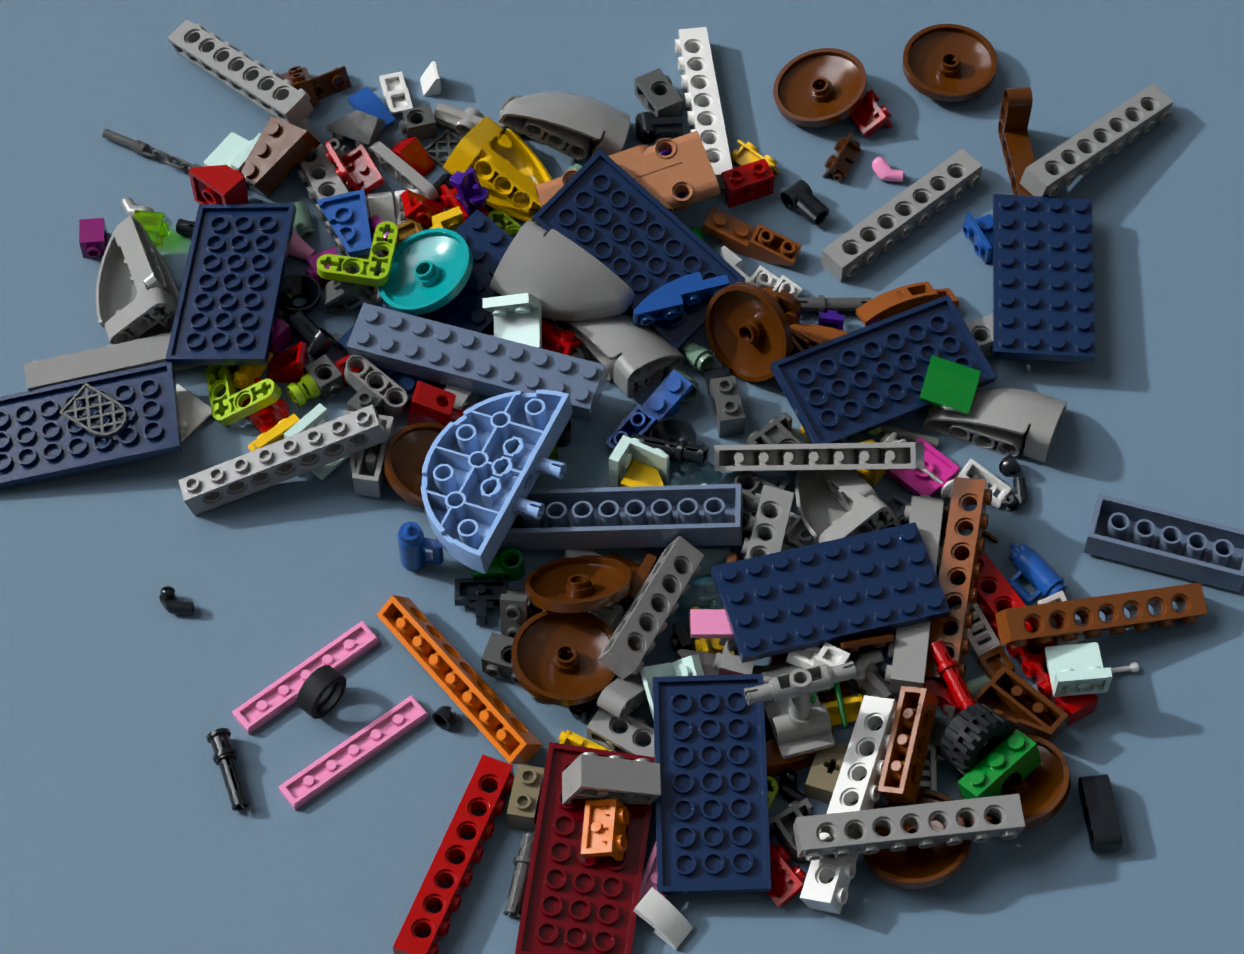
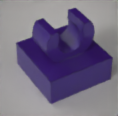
(831, 319)

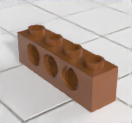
(908, 745)

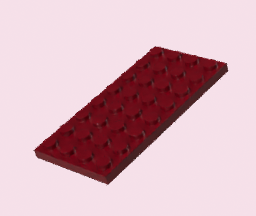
(576, 900)

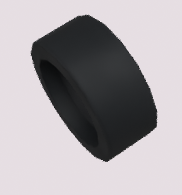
(321, 691)

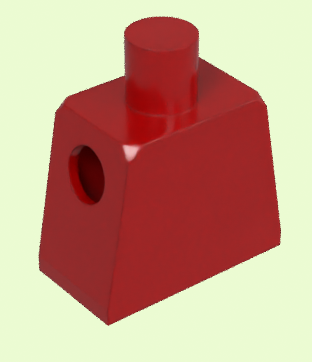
(432, 405)

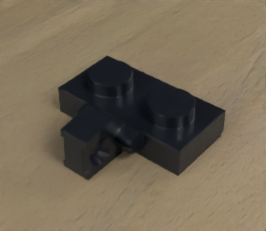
(480, 595)

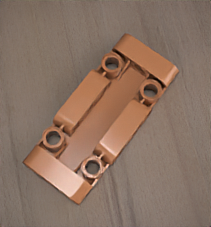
(663, 176)

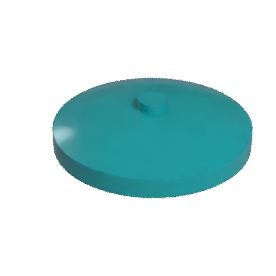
(427, 271)

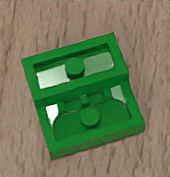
(949, 385)

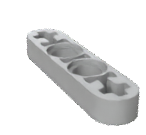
(401, 171)

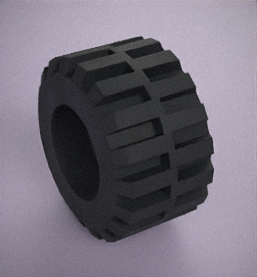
(973, 736)

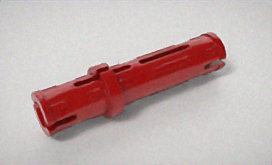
(949, 670)

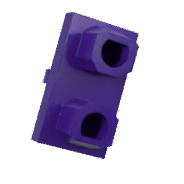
(470, 192)

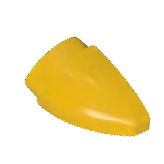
(502, 166)

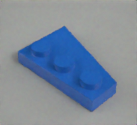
(349, 220)

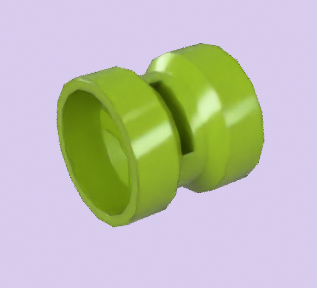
(303, 390)

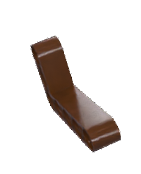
(1014, 135)

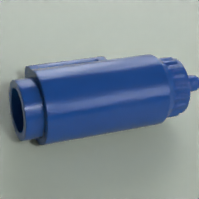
(413, 548)
(1036, 572)

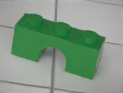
(1013, 756)

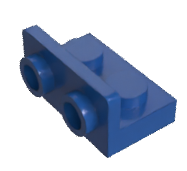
(981, 235)

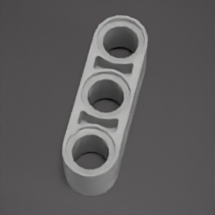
(372, 375)
(623, 696)

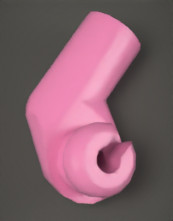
(885, 172)

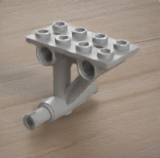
(786, 694)

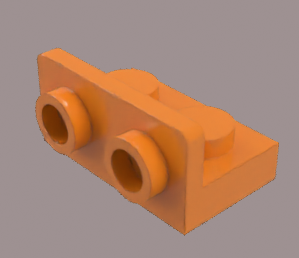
(604, 829)

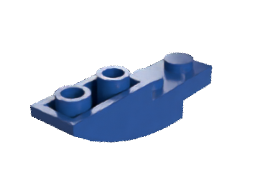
(669, 299)
(660, 405)

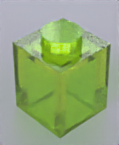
(154, 224)

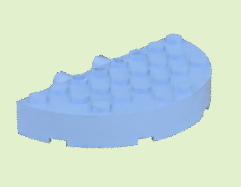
(486, 468)

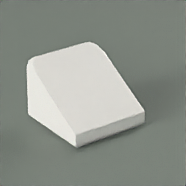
(431, 80)

